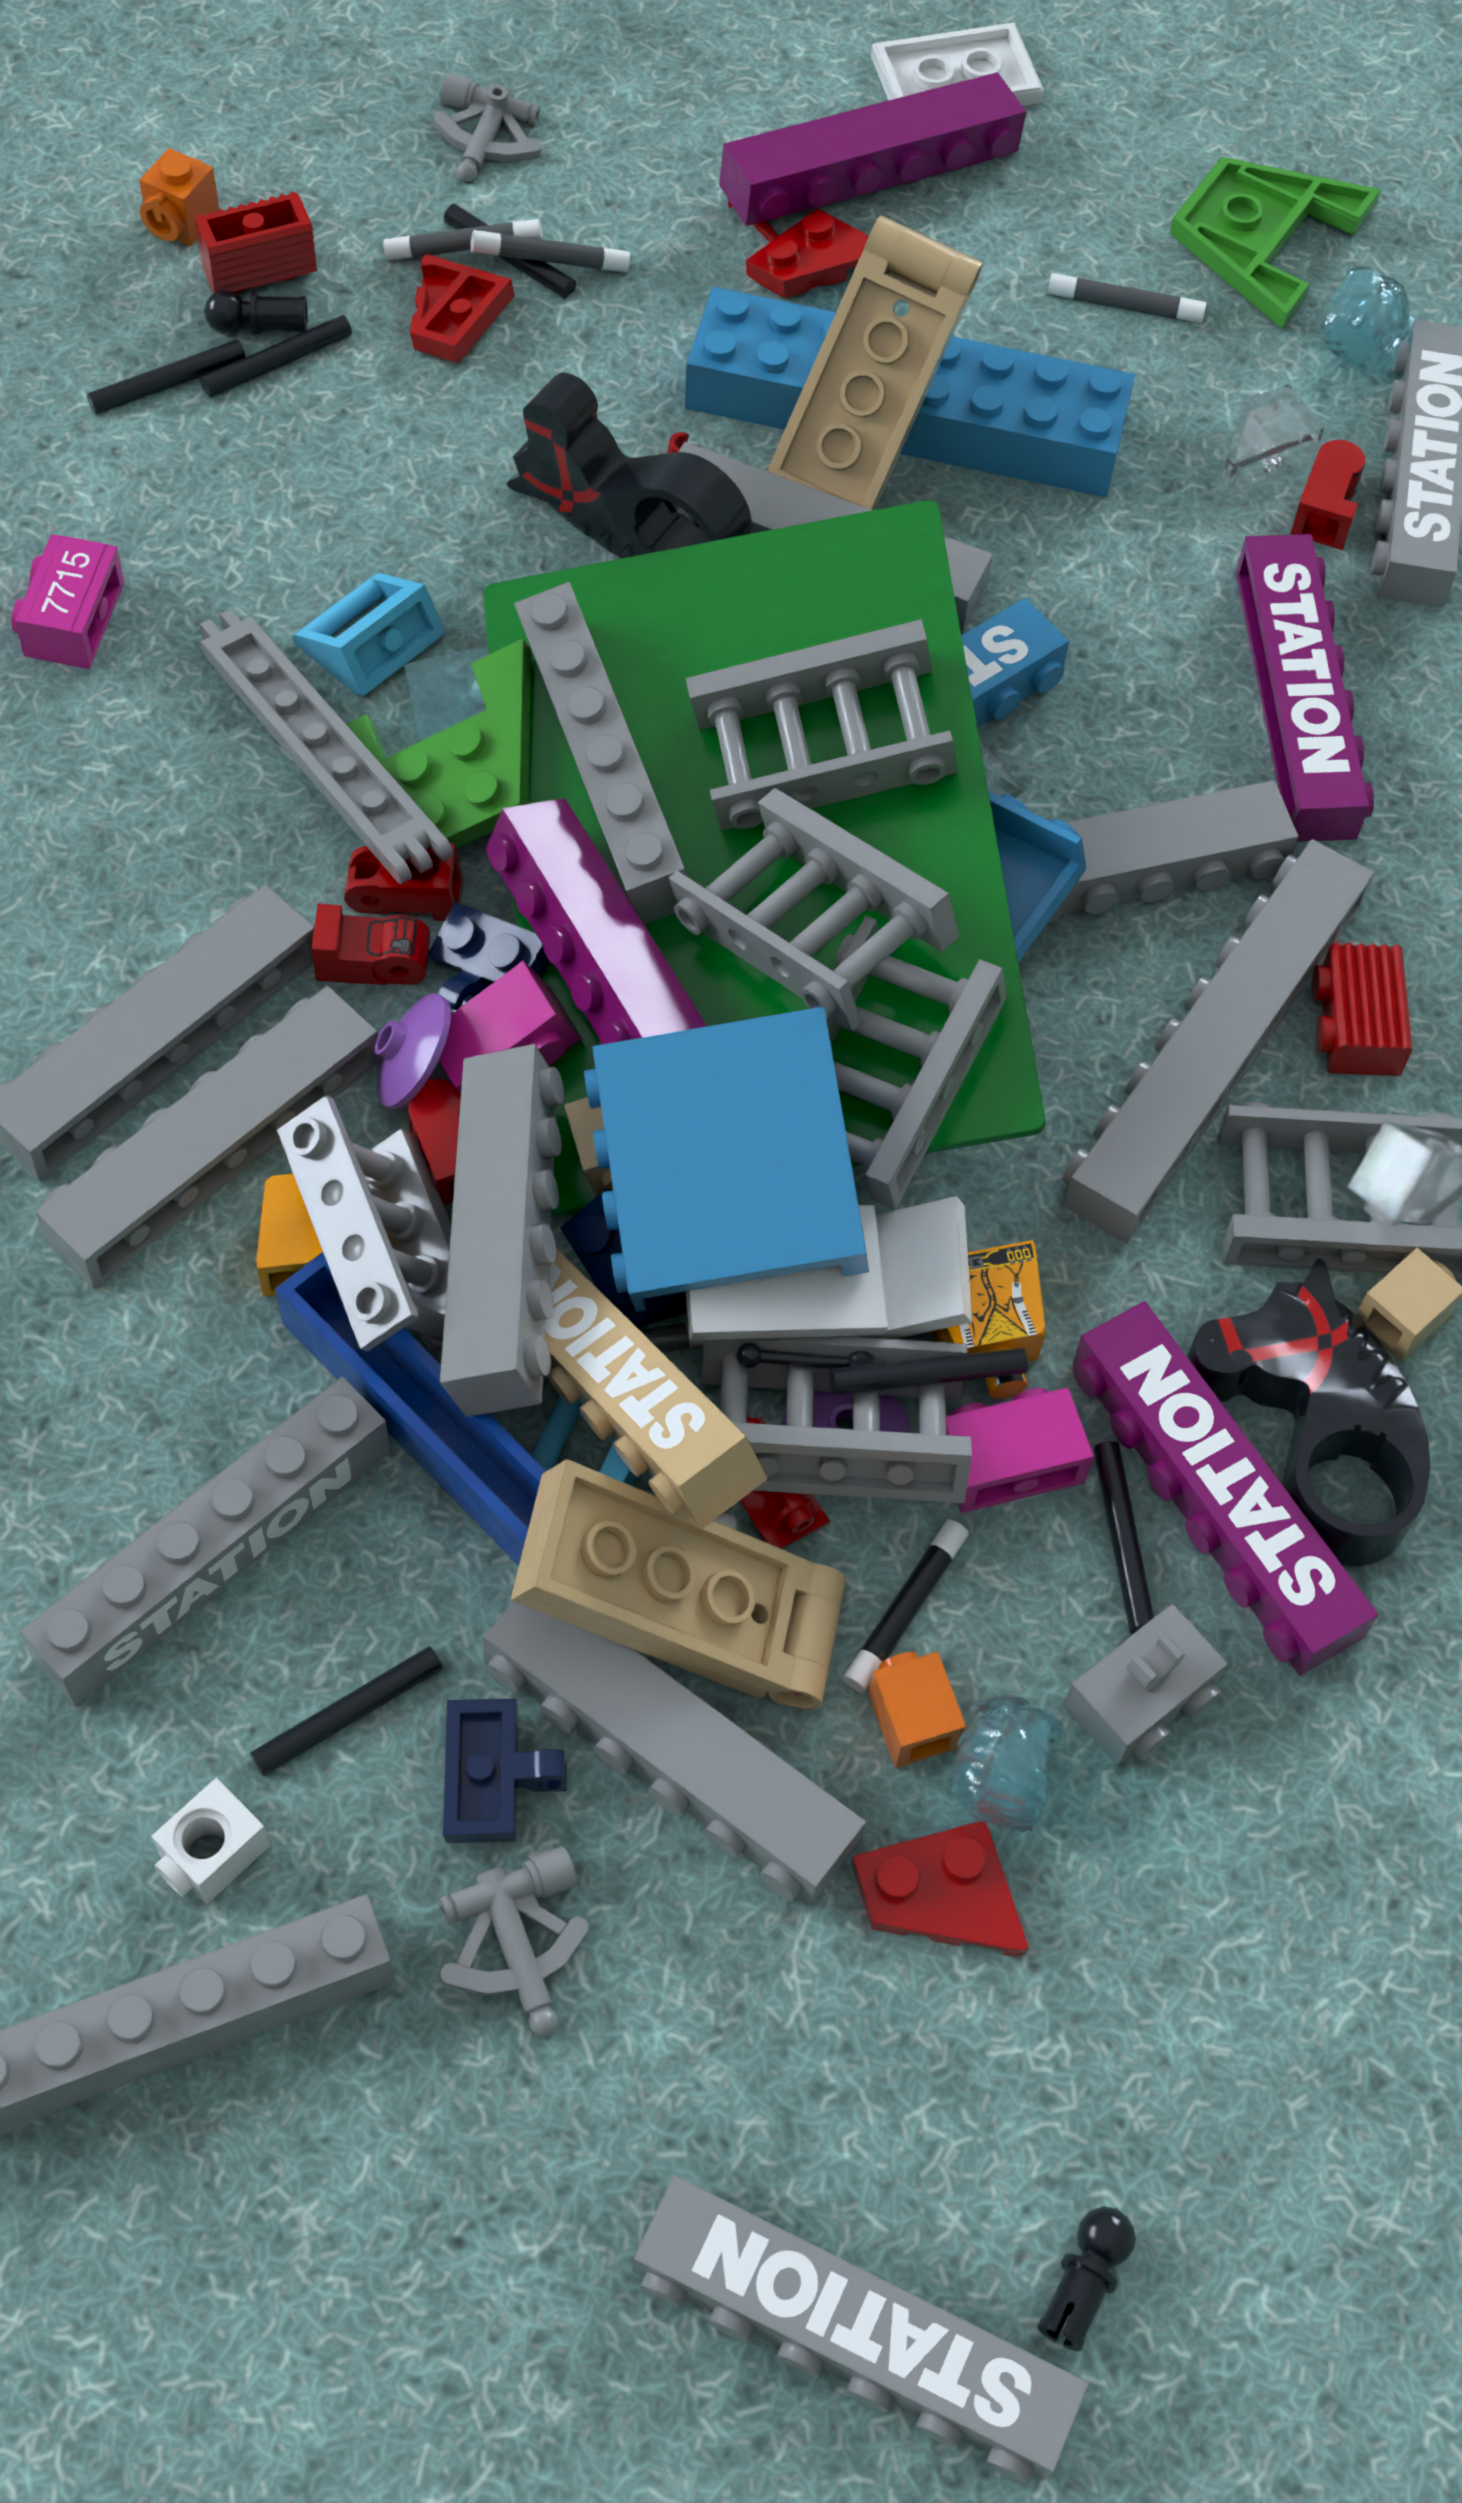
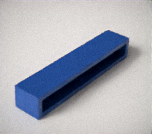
(401, 1381)

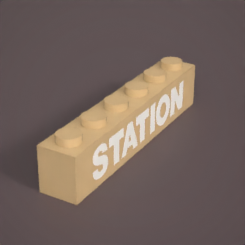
(645, 1402)

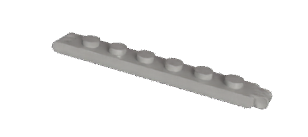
(323, 746)

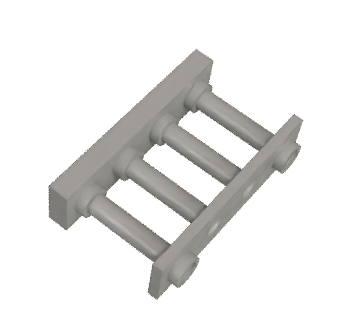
(810, 675)
(827, 858)
(943, 1057)
(375, 1225)
(1344, 1245)
(845, 1460)

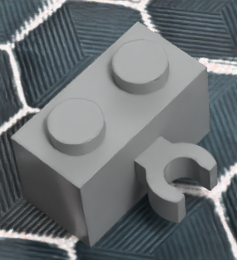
(1146, 1687)

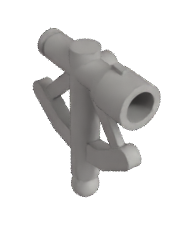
(493, 106)
(500, 1900)

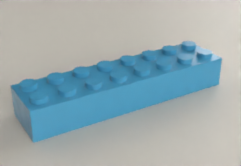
(983, 411)

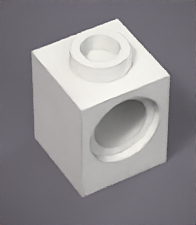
(209, 1813)

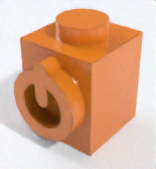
(175, 194)

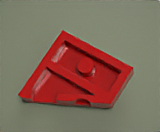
(807, 255)
(455, 307)
(942, 1889)

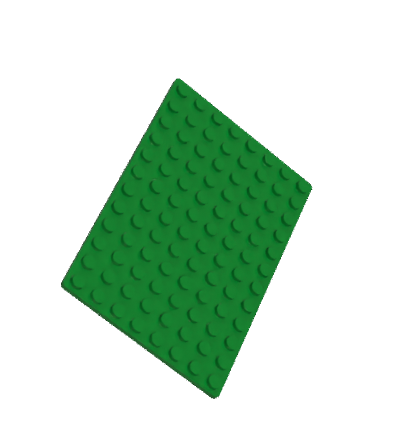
(748, 601)

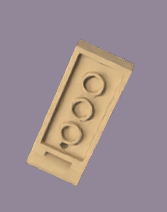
(876, 364)
(679, 1591)

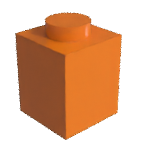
(915, 1707)

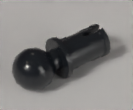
(228, 312)
(1105, 2241)

